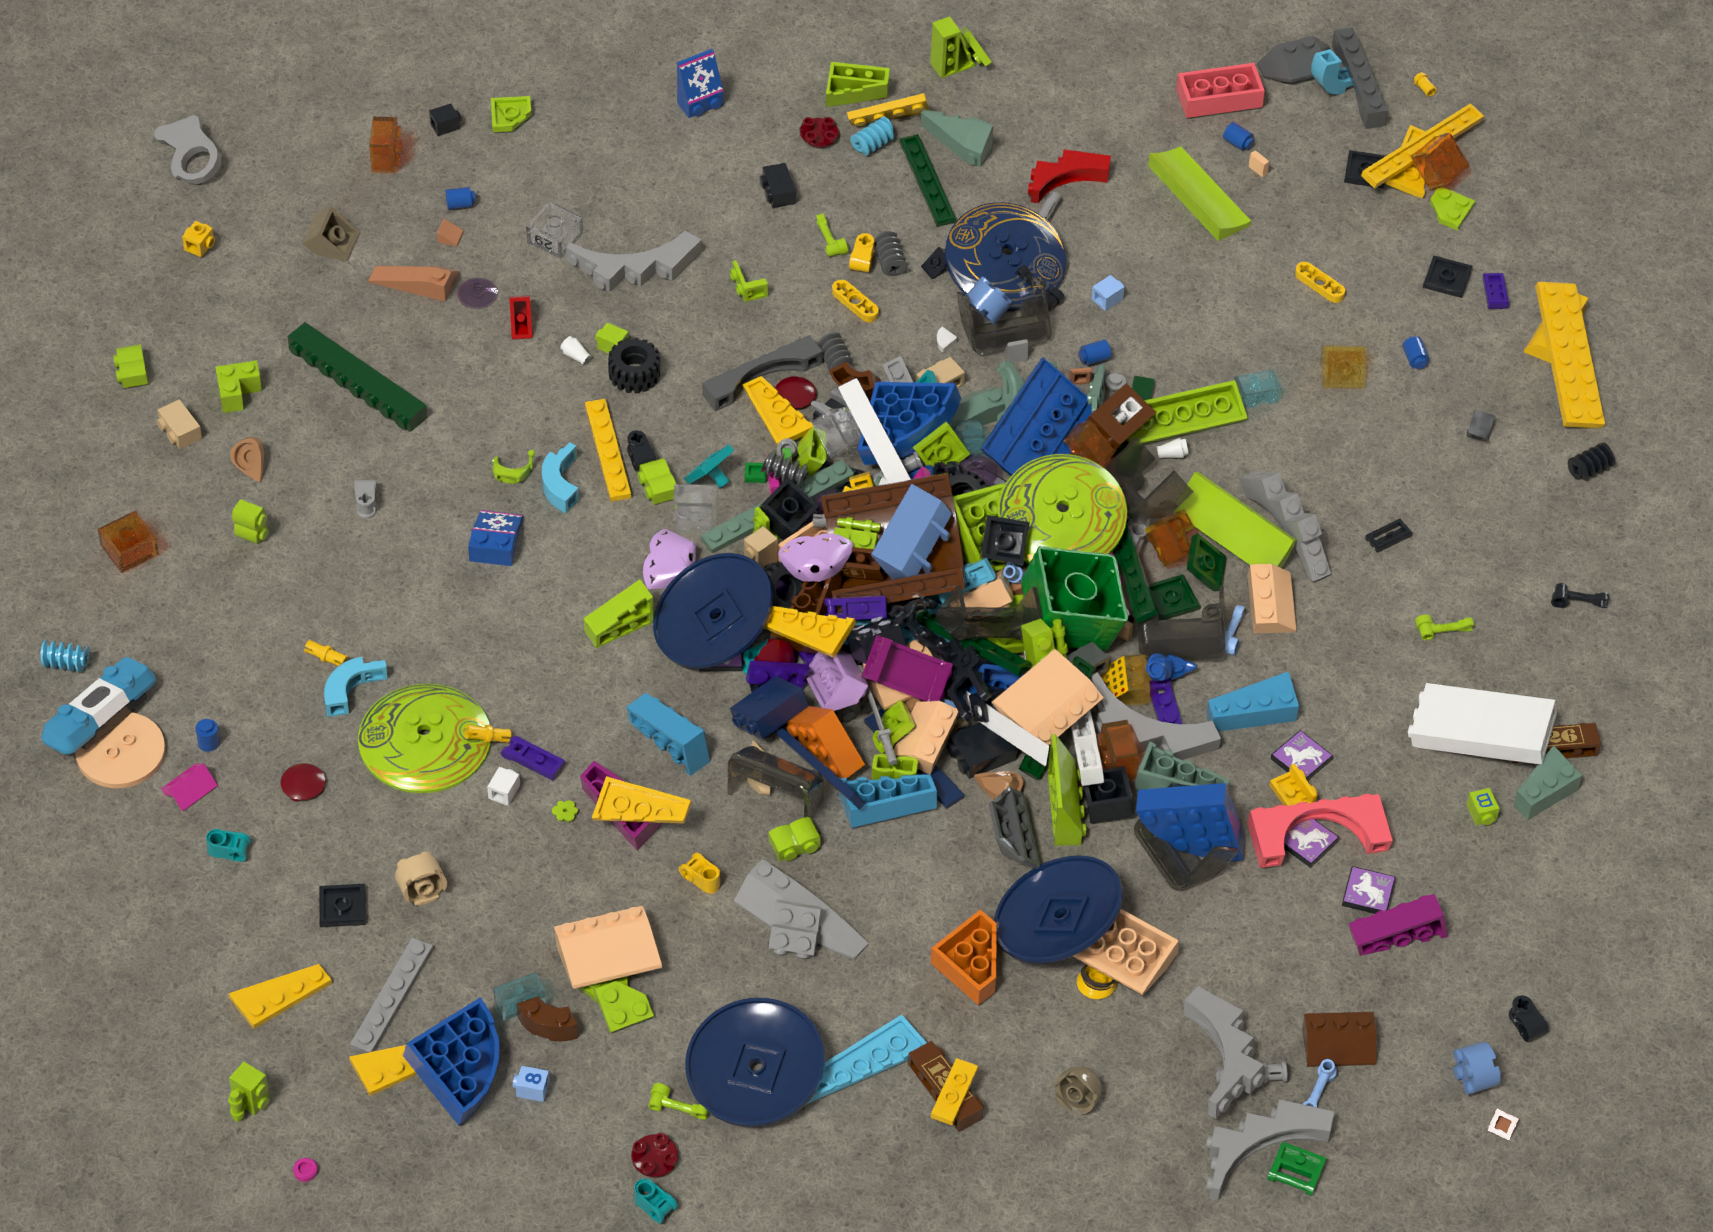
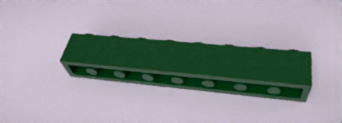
(357, 377)

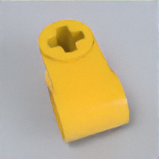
(863, 253)
(701, 873)

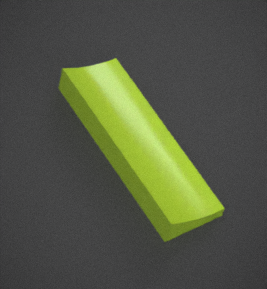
(1198, 192)
(1192, 412)
(1235, 524)

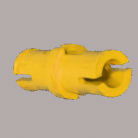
(325, 653)
(487, 733)

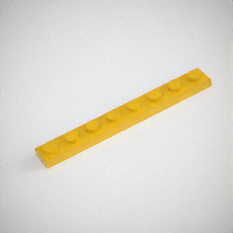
(1401, 158)

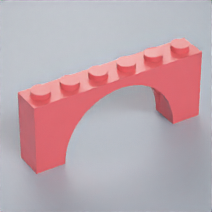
(1359, 814)

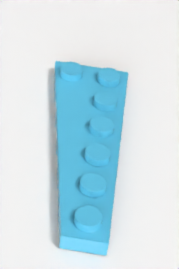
(869, 1056)

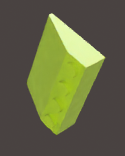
(971, 515)
(1065, 795)

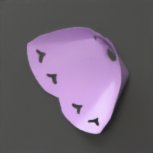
(815, 552)
(669, 558)

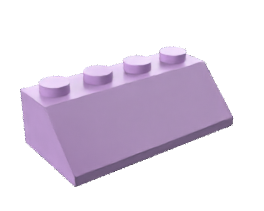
(836, 680)

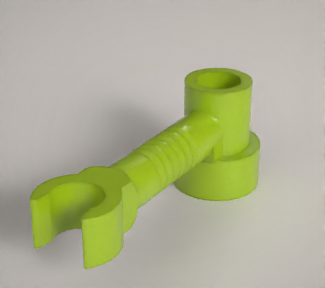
(834, 246)
(1427, 628)
(659, 1098)

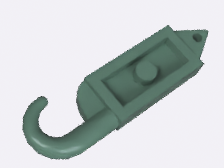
(1097, 390)

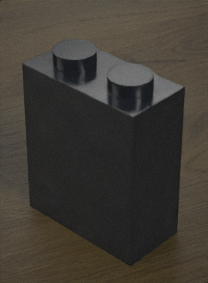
(980, 750)

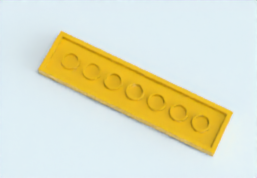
(1569, 355)

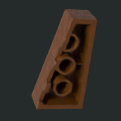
(812, 600)

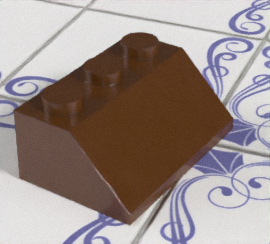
(1341, 1037)

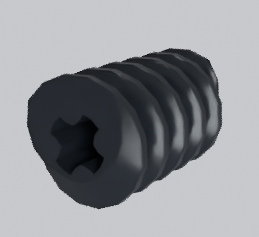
(1591, 461)

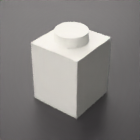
(503, 786)

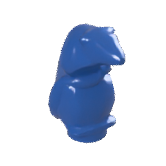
(1170, 667)

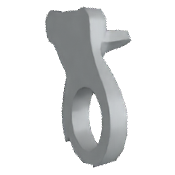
(188, 140)

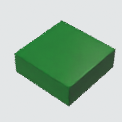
(753, 473)

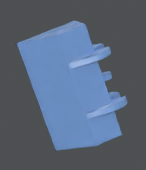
(912, 534)

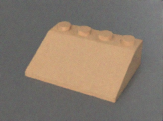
(1048, 697)
(607, 947)
(1131, 952)

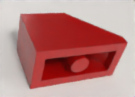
(520, 317)

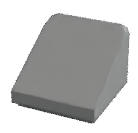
(1017, 351)

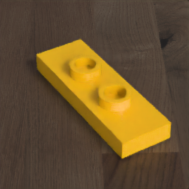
(954, 1091)

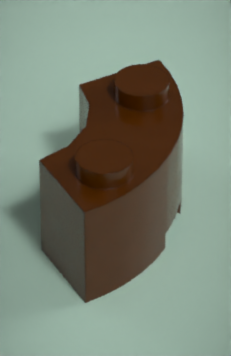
(845, 373)
(547, 1021)

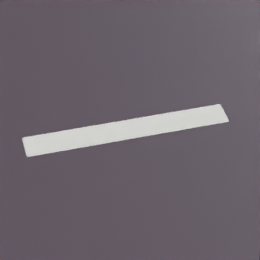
(873, 432)
(1012, 732)

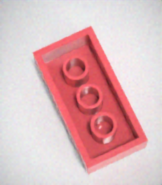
(1220, 90)

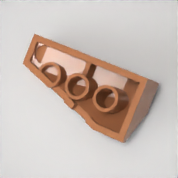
(420, 280)

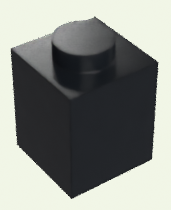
(444, 119)

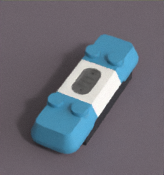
(99, 707)

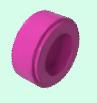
(305, 1169)

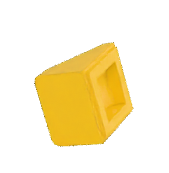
(861, 480)

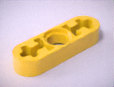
(1315, 275)
(853, 293)

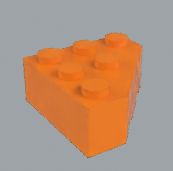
(826, 739)
(969, 957)

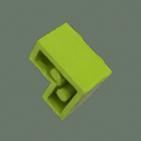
(237, 380)

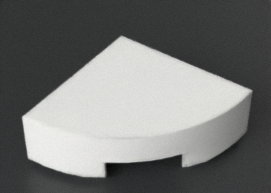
(945, 339)

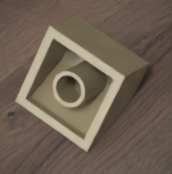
(331, 235)

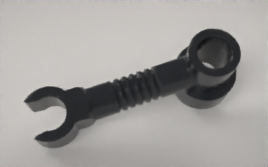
(1054, 296)
(1561, 597)

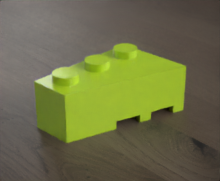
(949, 49)
(856, 83)
(620, 615)

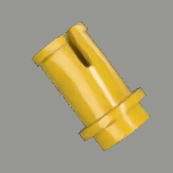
(1426, 86)

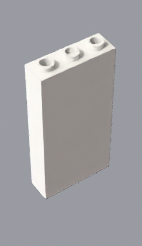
(1483, 723)

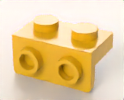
(1293, 787)

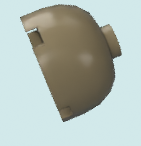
(1075, 1085)

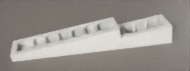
(1087, 750)

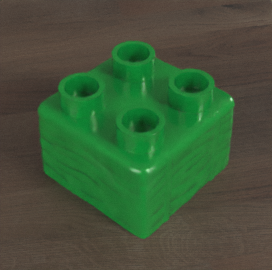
(1079, 591)

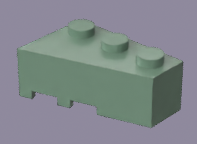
(1547, 784)

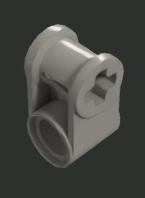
(365, 497)

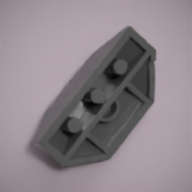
(1291, 59)
(1014, 827)

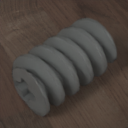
(890, 253)
(834, 350)
(785, 469)

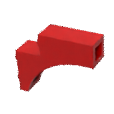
(1070, 168)

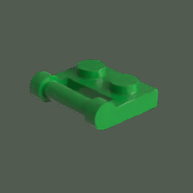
(1299, 1162)

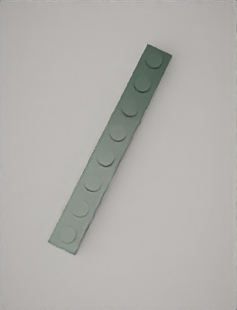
(743, 524)

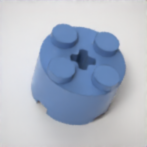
(988, 300)
(1476, 1067)

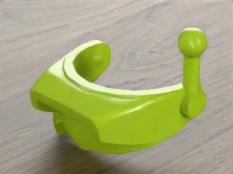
(511, 475)

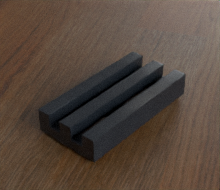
(1391, 538)

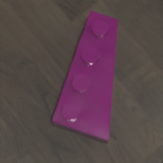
(592, 782)
(1399, 925)

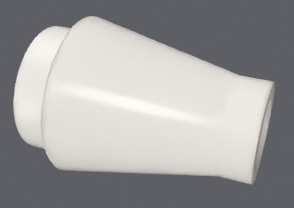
(573, 348)
(1173, 449)

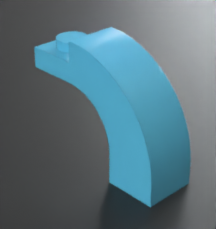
(1328, 73)
(556, 489)
(975, 575)
(347, 677)

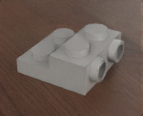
(795, 928)

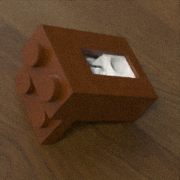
(1135, 419)

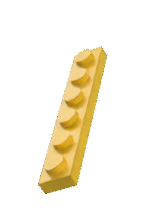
(607, 450)

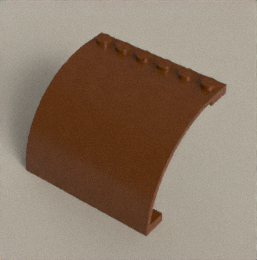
(880, 505)

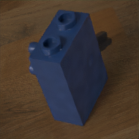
(768, 707)

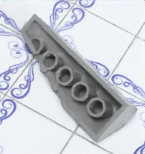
(767, 884)

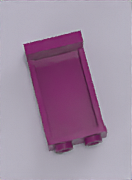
(907, 670)

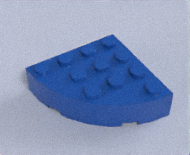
(910, 413)
(1192, 818)
(458, 1059)

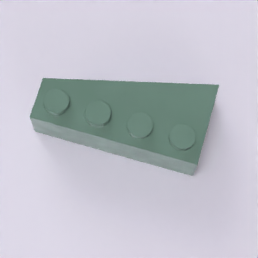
(1162, 768)

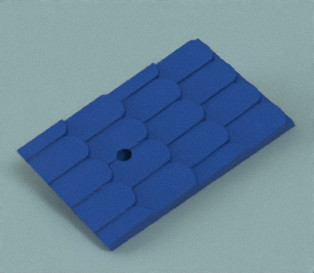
(1028, 424)

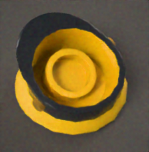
(1095, 983)

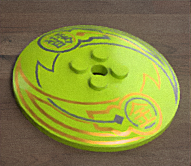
(1092, 494)
(418, 762)

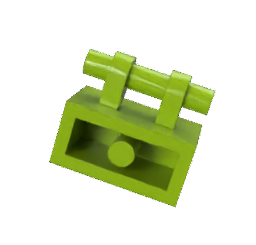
(860, 539)
(1039, 639)
(247, 1092)

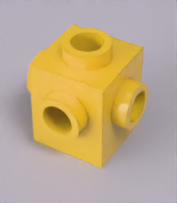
(198, 239)

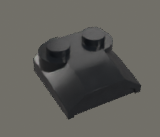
(1004, 540)

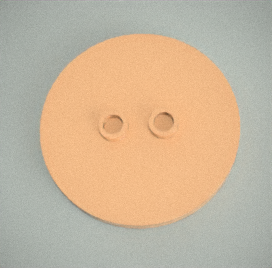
(124, 754)

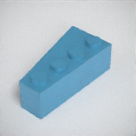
(1255, 705)
(670, 732)
(889, 798)

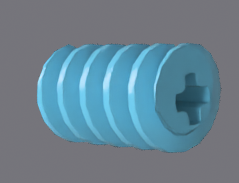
(873, 136)
(64, 657)

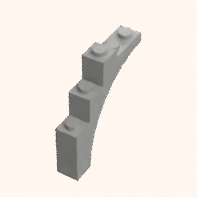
(637, 268)
(1286, 507)
(1181, 739)
(1224, 1026)
(1287, 1123)

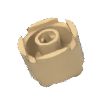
(420, 878)

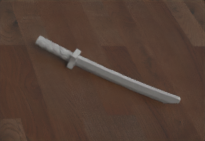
(883, 734)

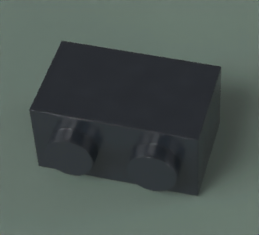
(778, 185)

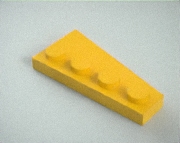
(894, 109)
(1409, 179)
(775, 412)
(815, 631)
(638, 804)
(272, 997)
(382, 1068)

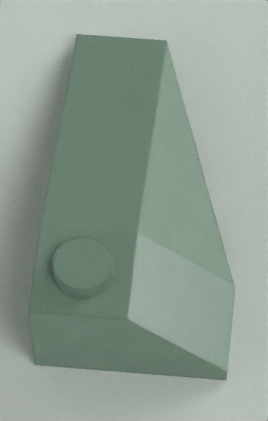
(965, 137)
(981, 405)

